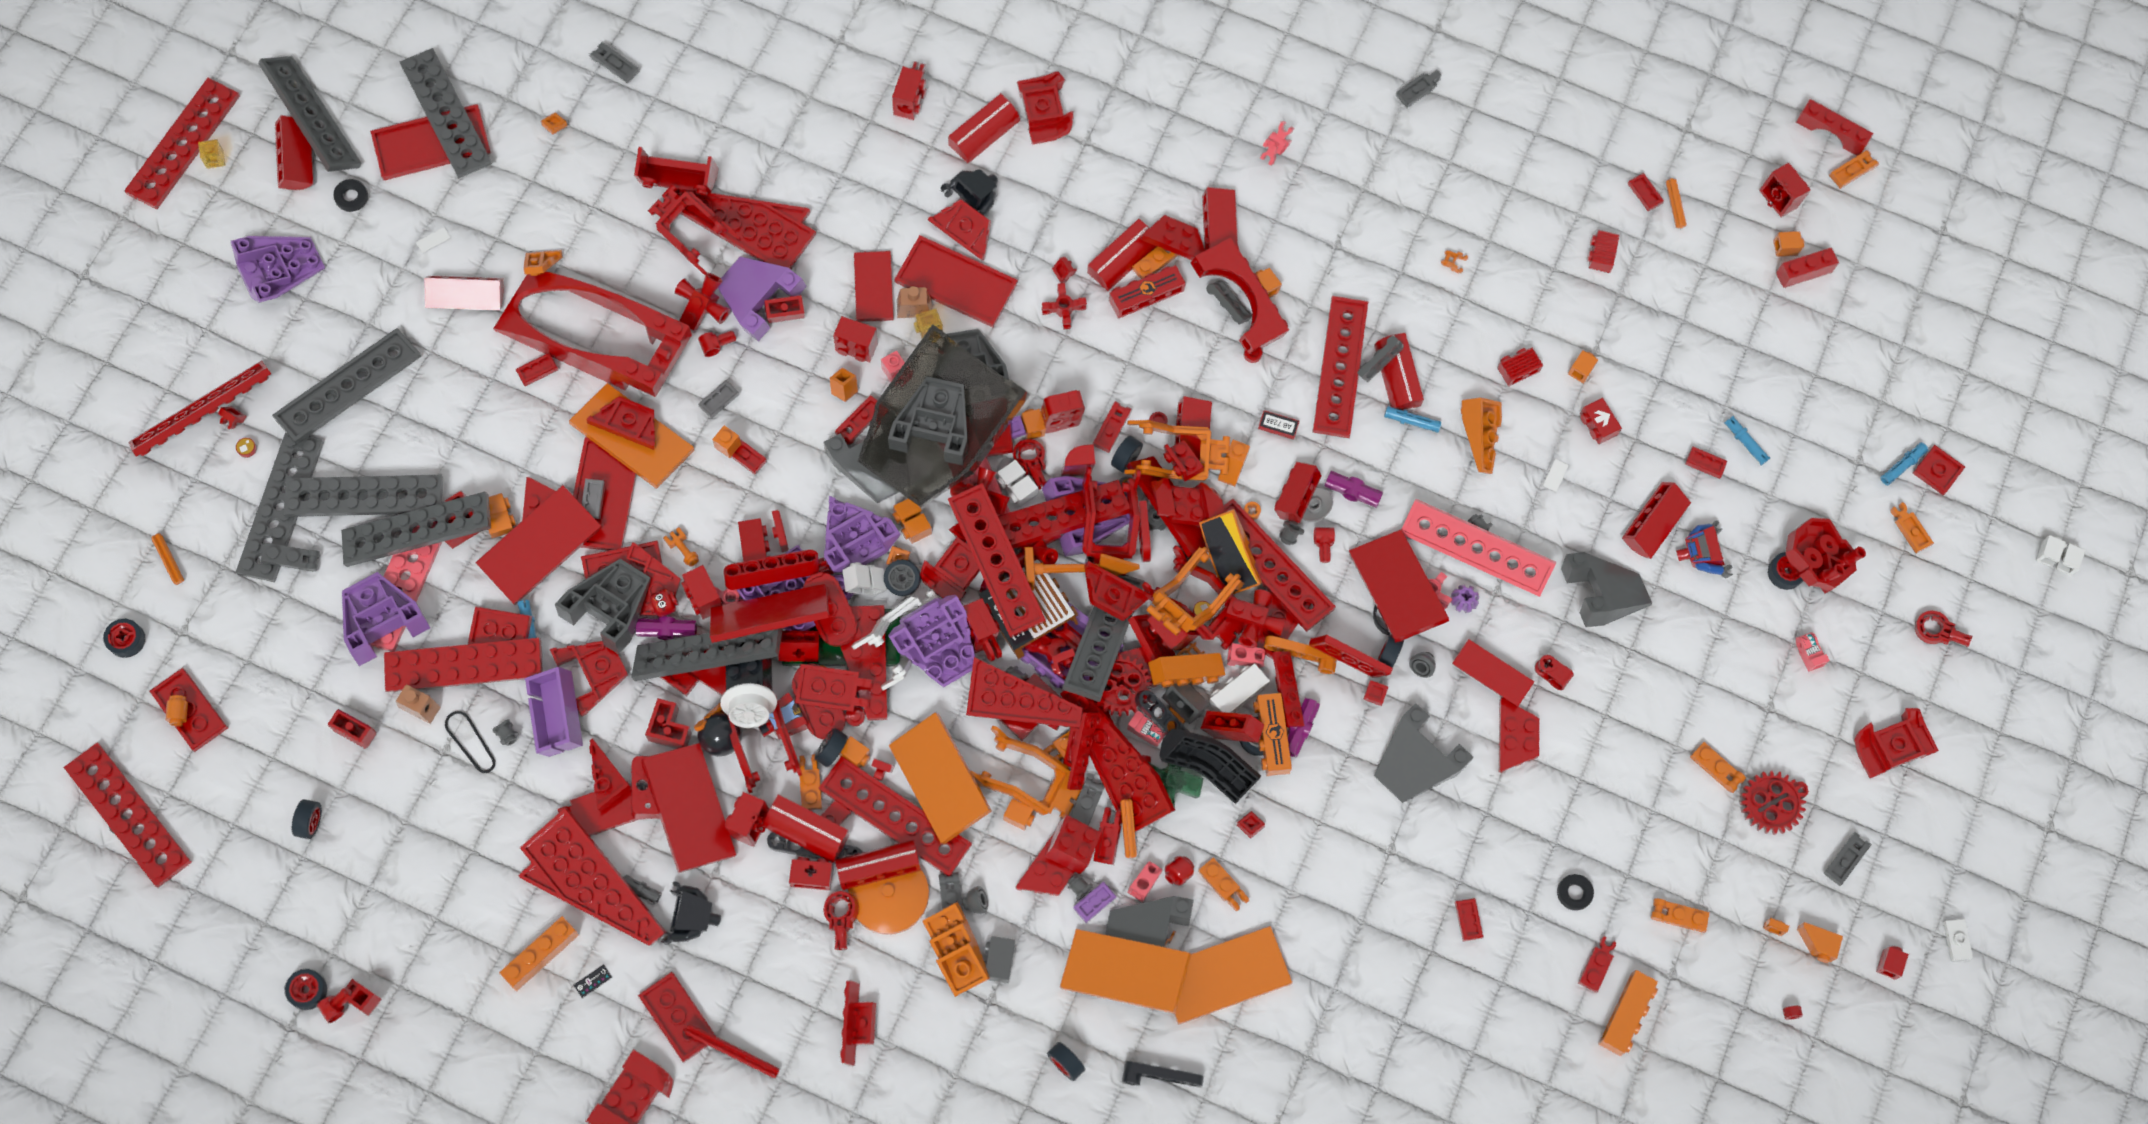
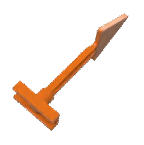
(1111, 564)

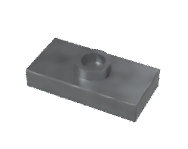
(718, 399)
(593, 497)

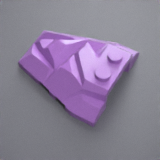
(937, 639)

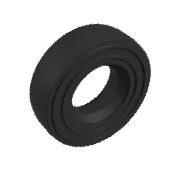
(343, 187)
(1566, 900)

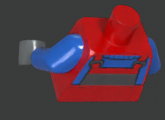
(1704, 550)

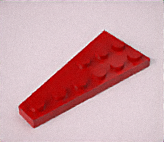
(869, 661)
(1006, 697)

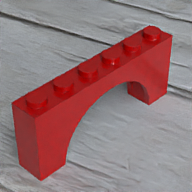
(1228, 262)

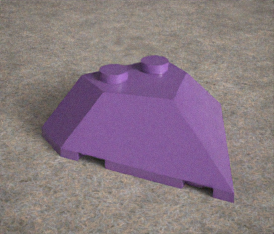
(855, 535)

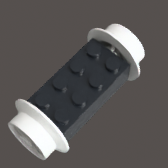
(749, 692)

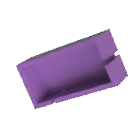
(556, 716)

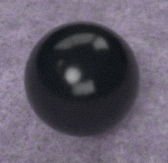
(716, 735)

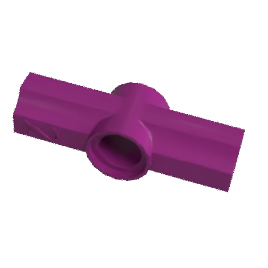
(1353, 489)
(666, 628)
(1299, 734)

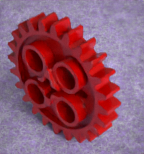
(1129, 671)
(1762, 787)

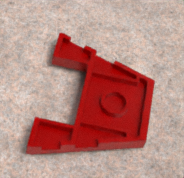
(660, 575)
(601, 667)

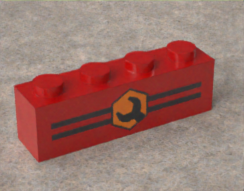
(1146, 291)

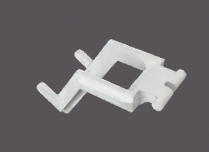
(875, 637)

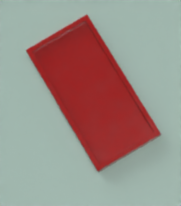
(415, 147)
(956, 281)
(618, 493)
(538, 545)
(1398, 586)
(769, 613)
(688, 807)

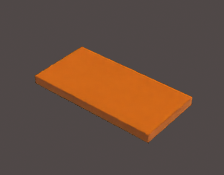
(649, 464)
(940, 778)
(1125, 971)
(1231, 974)

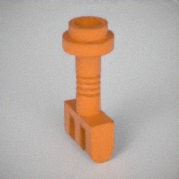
(691, 558)

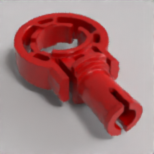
(1033, 465)
(1947, 630)
(842, 924)

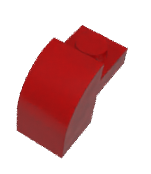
(362, 998)

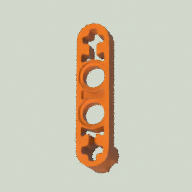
(1326, 663)

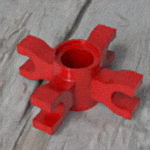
(1054, 307)

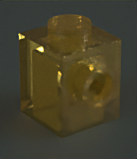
(211, 153)
(925, 320)

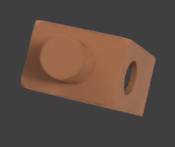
(913, 302)
(414, 702)

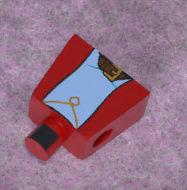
(792, 716)

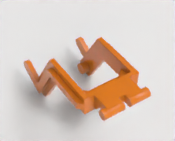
(1210, 452)
(1172, 614)
(1057, 796)

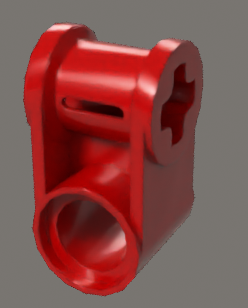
(1555, 672)

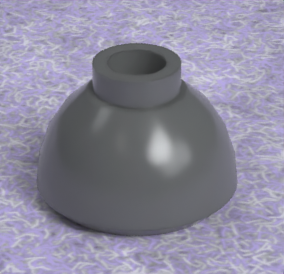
(1423, 664)
(976, 900)

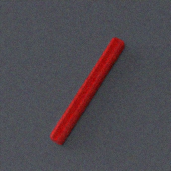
(732, 1051)

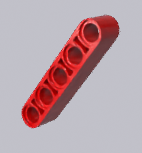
(771, 569)

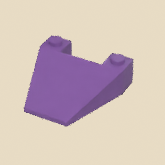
(752, 282)
(1072, 541)
(374, 610)

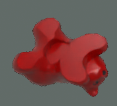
(1046, 646)

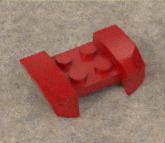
(1044, 108)
(1186, 504)
(953, 570)
(1894, 744)
(632, 1092)

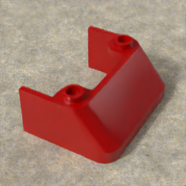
(682, 174)

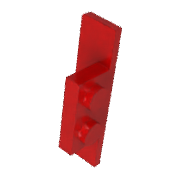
(1287, 687)
(1078, 750)
(858, 1023)

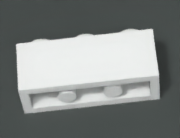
(1239, 690)

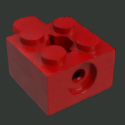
(909, 91)
(983, 629)

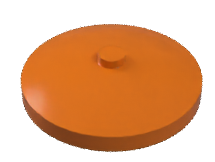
(892, 903)

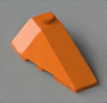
(1481, 420)

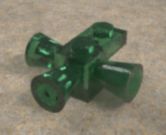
(1179, 781)

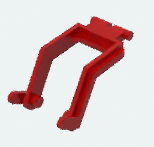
(672, 208)
(1129, 547)
(1221, 626)
(792, 763)

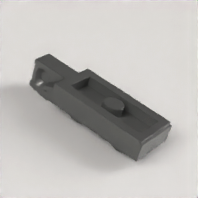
(1418, 88)

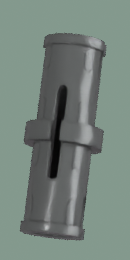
(643, 890)

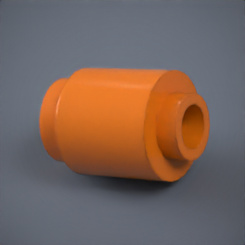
(176, 710)

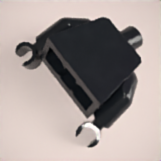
(974, 188)
(690, 915)

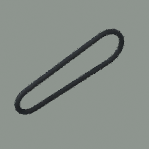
(462, 748)

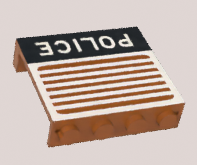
(1052, 604)

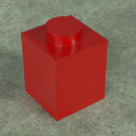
(1892, 962)

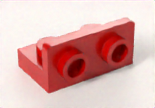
(1183, 460)
(1062, 662)

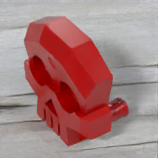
(1822, 554)

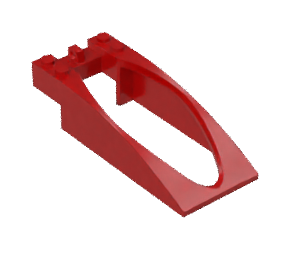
(612, 369)

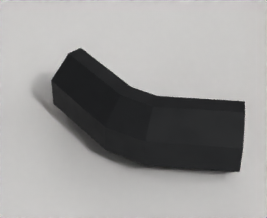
(1211, 760)

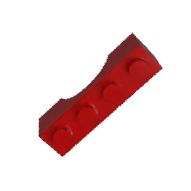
(1853, 137)

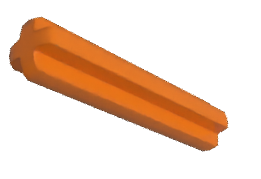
(1676, 203)
(167, 559)
(1128, 828)

